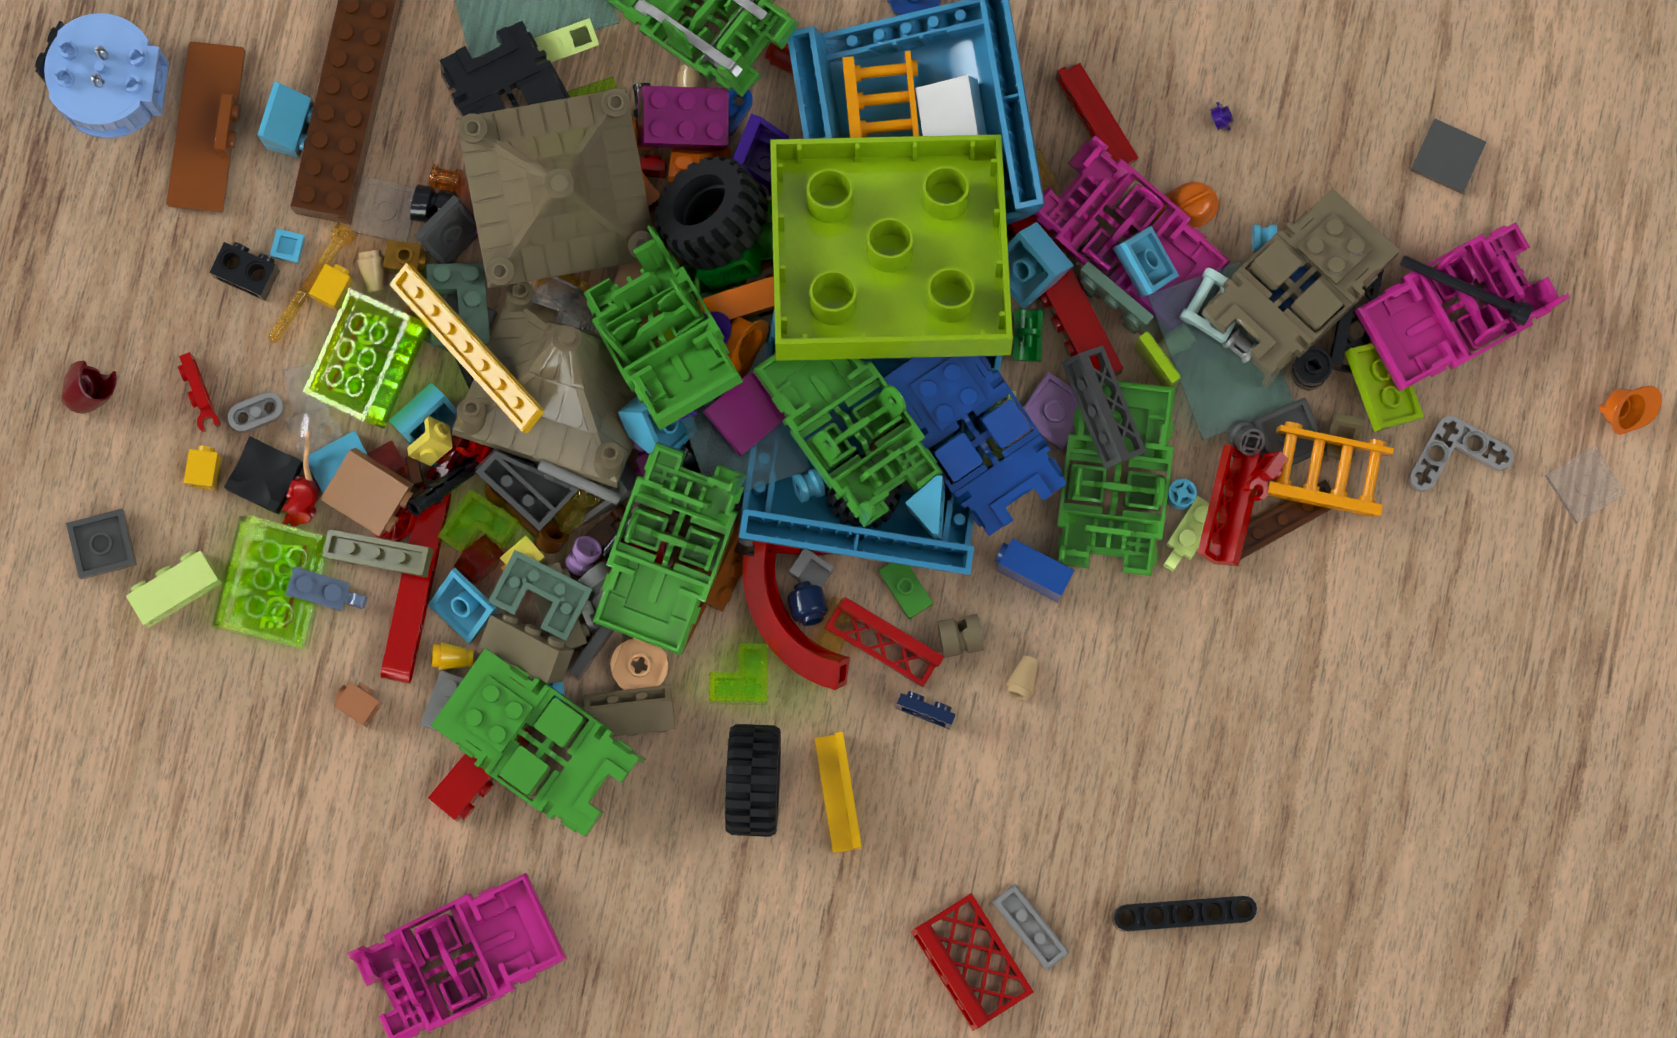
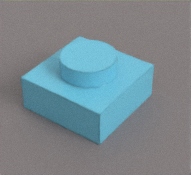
(287, 246)

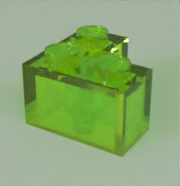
(474, 517)
(747, 685)

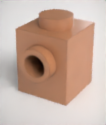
(357, 702)

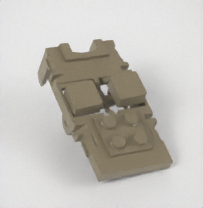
(1334, 248)

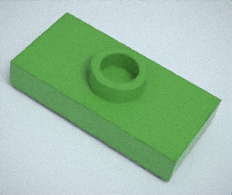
(905, 588)

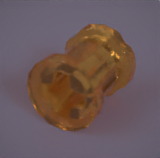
(445, 178)

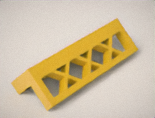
(838, 793)

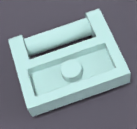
(1190, 314)

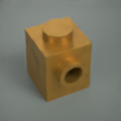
(401, 252)

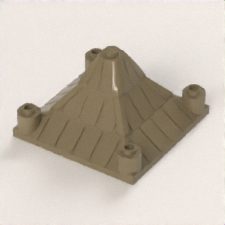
(555, 187)
(569, 378)

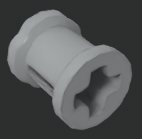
(1240, 344)

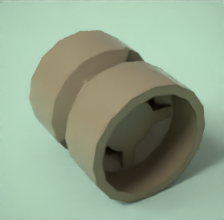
(960, 635)

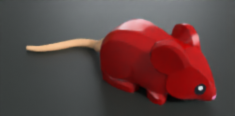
(302, 495)

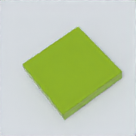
(1157, 361)

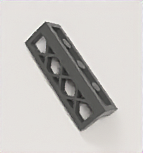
(1099, 408)

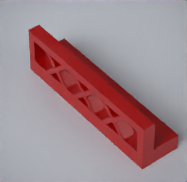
(1094, 112)
(1233, 509)
(890, 633)

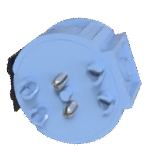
(103, 75)

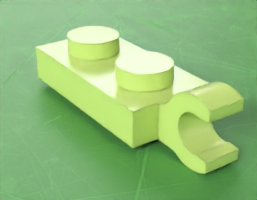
(1188, 534)

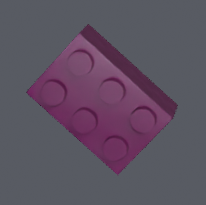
(683, 117)

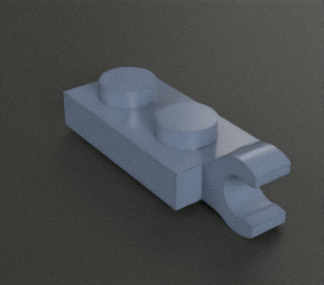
(322, 590)

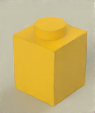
(331, 286)
(203, 468)

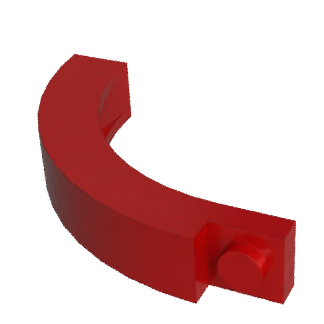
(778, 628)

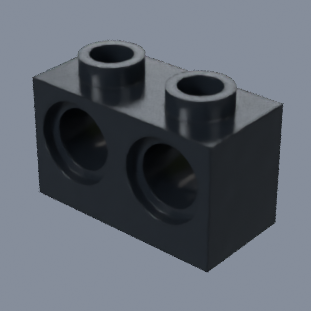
(242, 275)

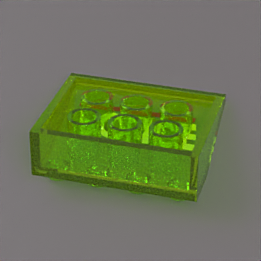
(366, 358)
(258, 577)

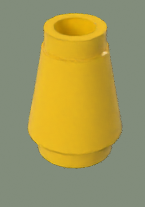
(451, 656)

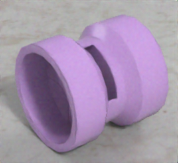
(583, 555)

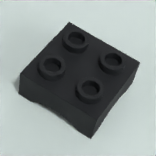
(263, 475)

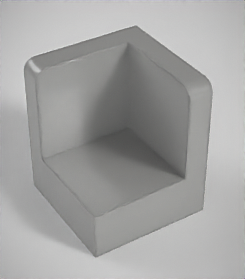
(811, 568)

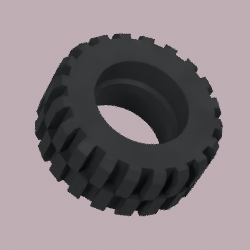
(728, 230)
(752, 780)

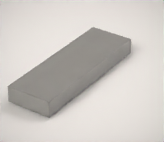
(1030, 927)

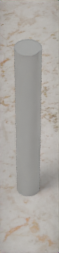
(579, 482)

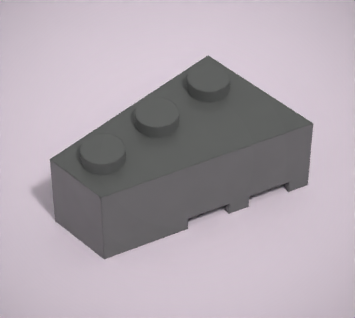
(524, 487)

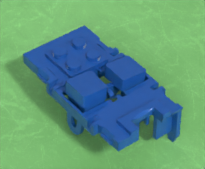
(948, 390)

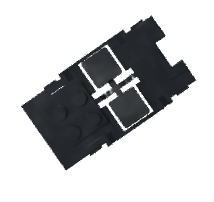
(511, 65)

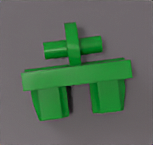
(1027, 335)

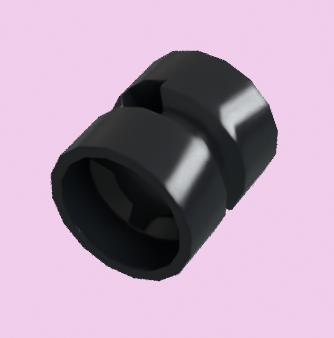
(425, 200)
(1311, 369)

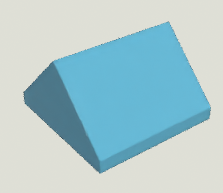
(1145, 262)
(928, 507)
(462, 606)

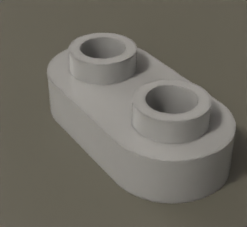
(256, 411)

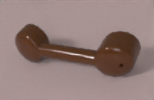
(548, 539)

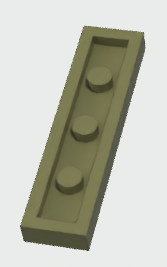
(377, 553)

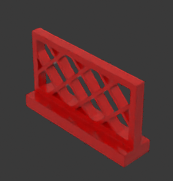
(955, 980)

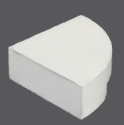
(589, 614)

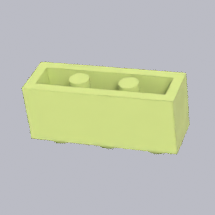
(173, 588)

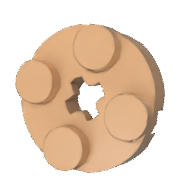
(631, 651)

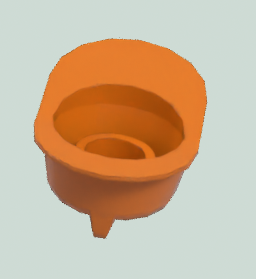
(1196, 201)
(746, 342)
(1631, 409)

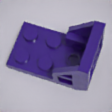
(755, 150)

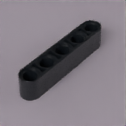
(1198, 910)

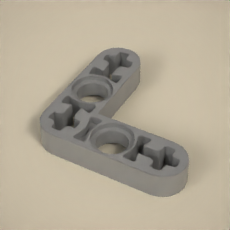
(1459, 442)

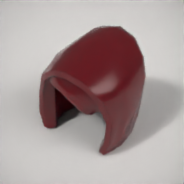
(86, 388)

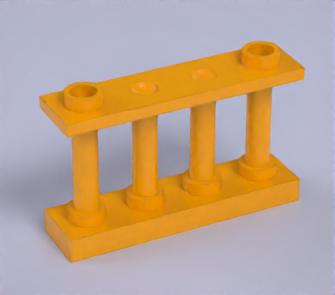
(857, 101)
(1337, 499)

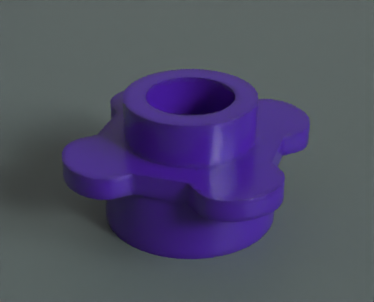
(1221, 116)

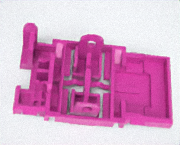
(1102, 183)
(1415, 327)
(507, 934)

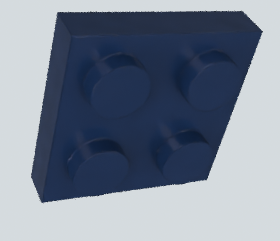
(914, 705)

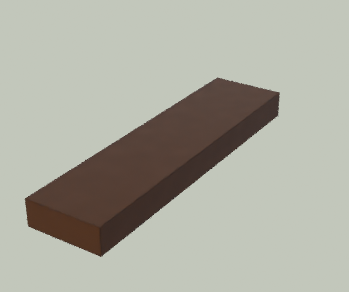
(1281, 522)

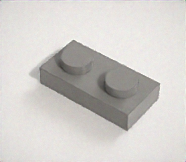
(443, 690)

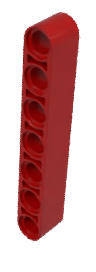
(413, 598)

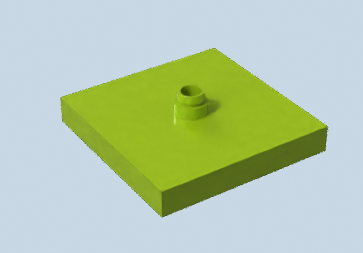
(890, 247)

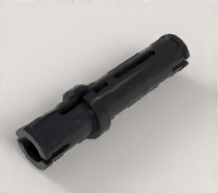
(435, 492)

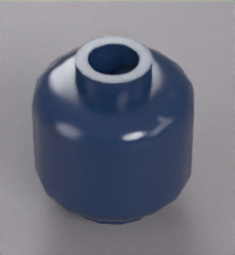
(807, 604)

